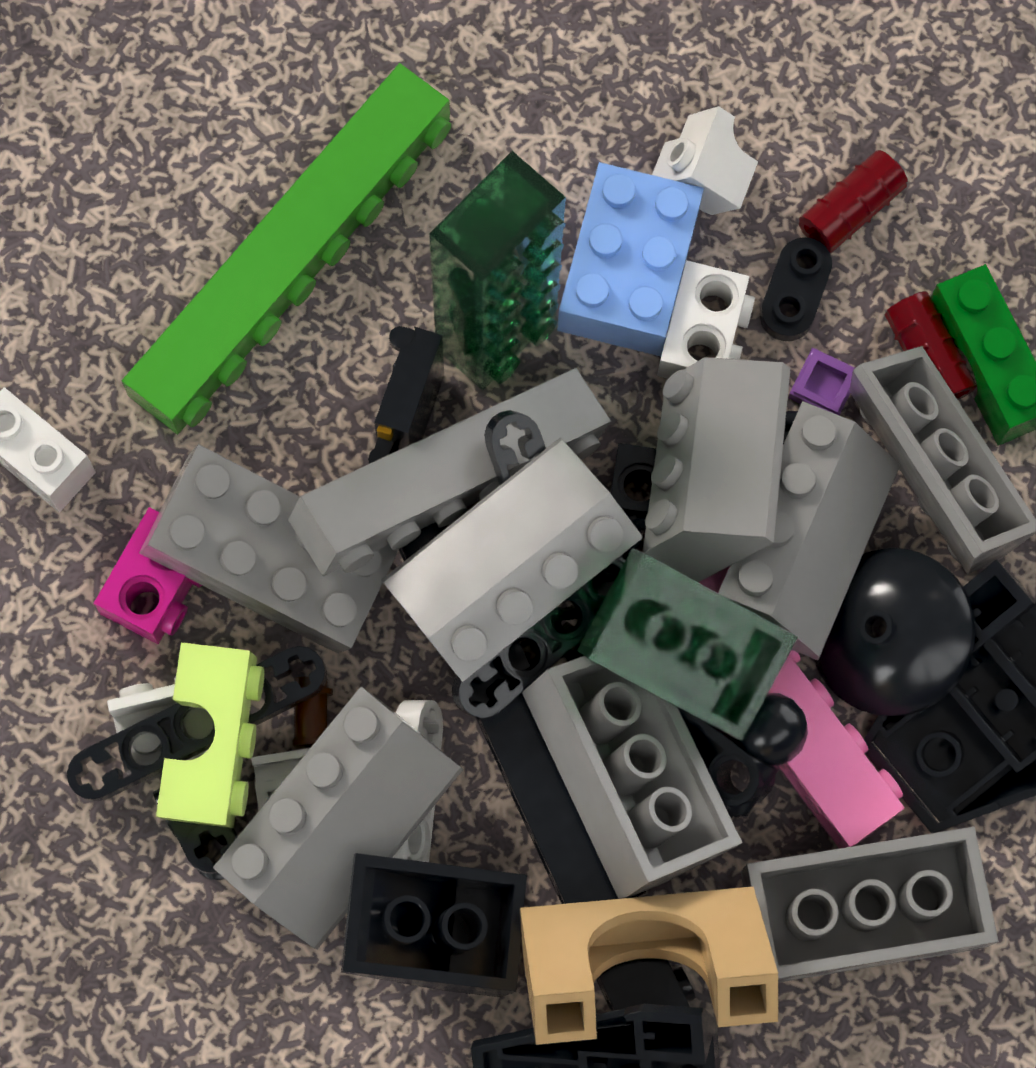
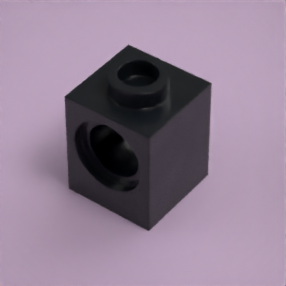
(632, 465)

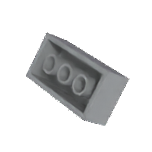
(237, 541)
(874, 904)

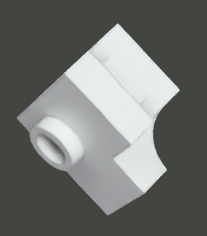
(709, 159)

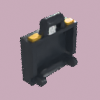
(410, 390)

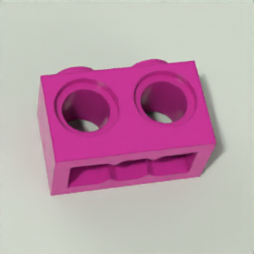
(137, 575)

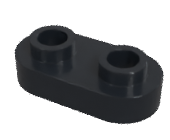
(796, 287)

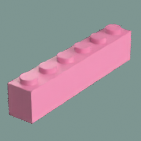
(832, 768)

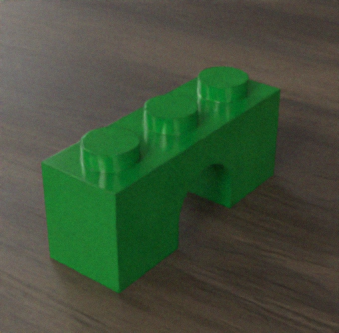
(995, 349)

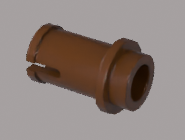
(310, 716)

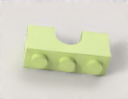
(210, 786)

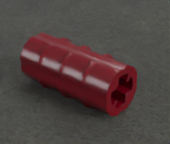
(854, 200)
(919, 324)

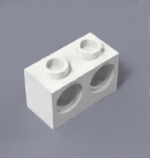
(697, 325)
(40, 454)

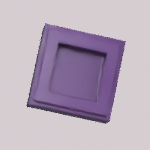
(823, 382)

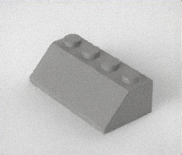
(942, 457)
(717, 464)
(826, 511)
(512, 558)
(630, 775)
(349, 794)

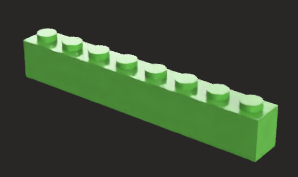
(288, 250)

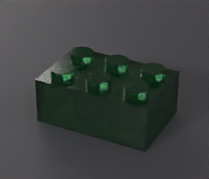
(687, 644)

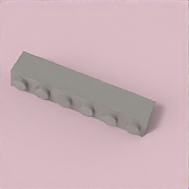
(436, 476)

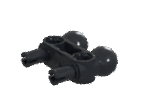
(771, 740)

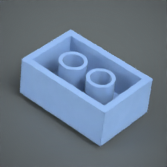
(629, 259)

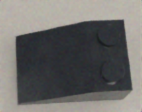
(434, 925)

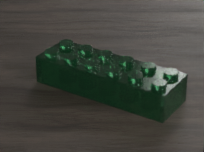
(498, 271)

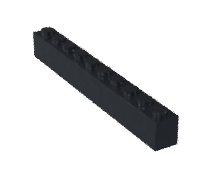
(558, 829)

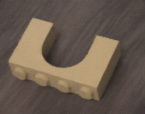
(707, 931)

